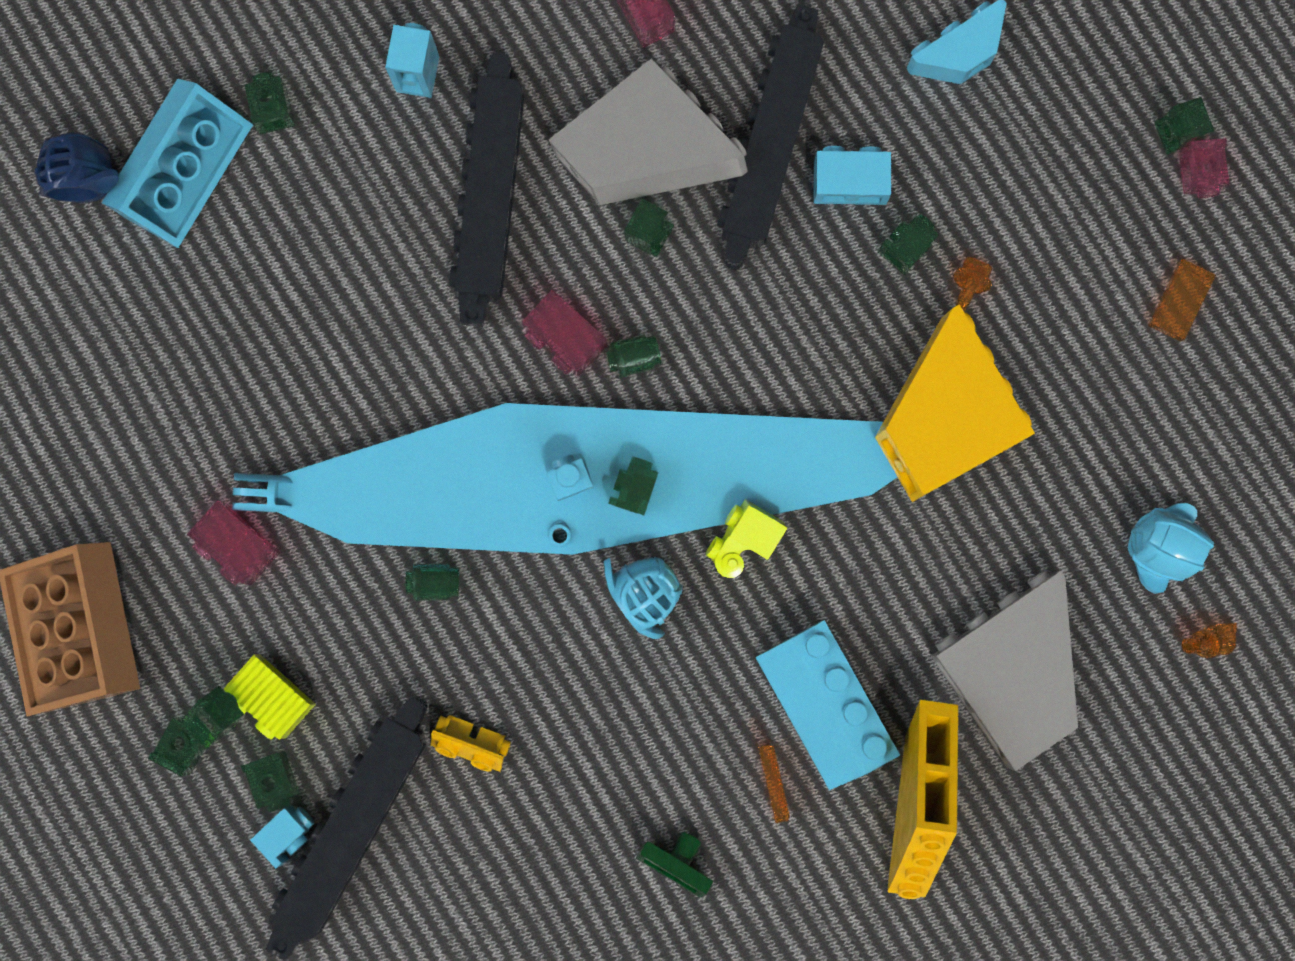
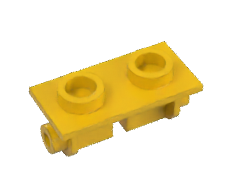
(455, 741)

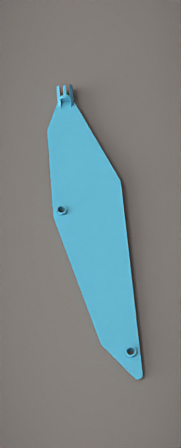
(488, 488)

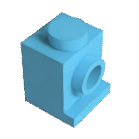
(568, 476)
(283, 834)

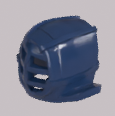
(74, 169)

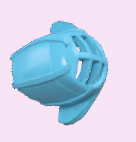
(1168, 546)
(644, 593)

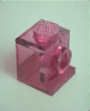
(1195, 176)

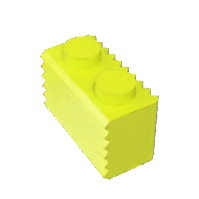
(269, 698)

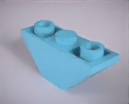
(962, 48)

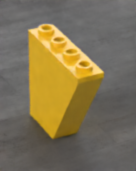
(950, 410)
(925, 799)

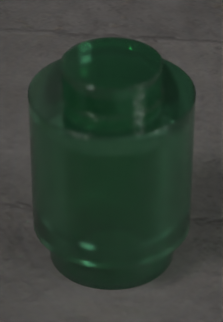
(633, 355)
(432, 582)

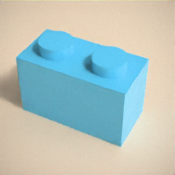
(412, 60)
(852, 176)

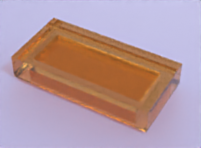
(1181, 300)
(773, 782)

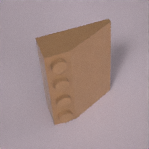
(68, 628)

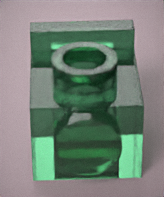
(276, 112)
(1184, 124)
(648, 228)
(909, 243)
(634, 486)
(220, 710)
(174, 760)
(279, 769)

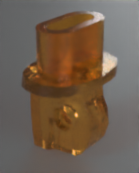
(973, 279)
(1212, 640)

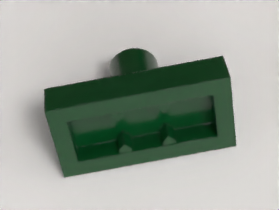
(677, 864)

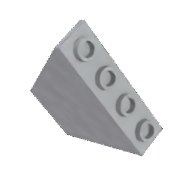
(646, 140)
(1017, 670)

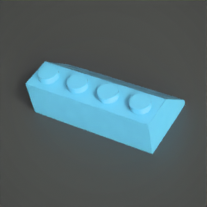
(178, 162)
(827, 706)

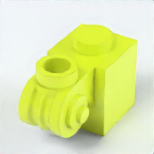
(747, 530)

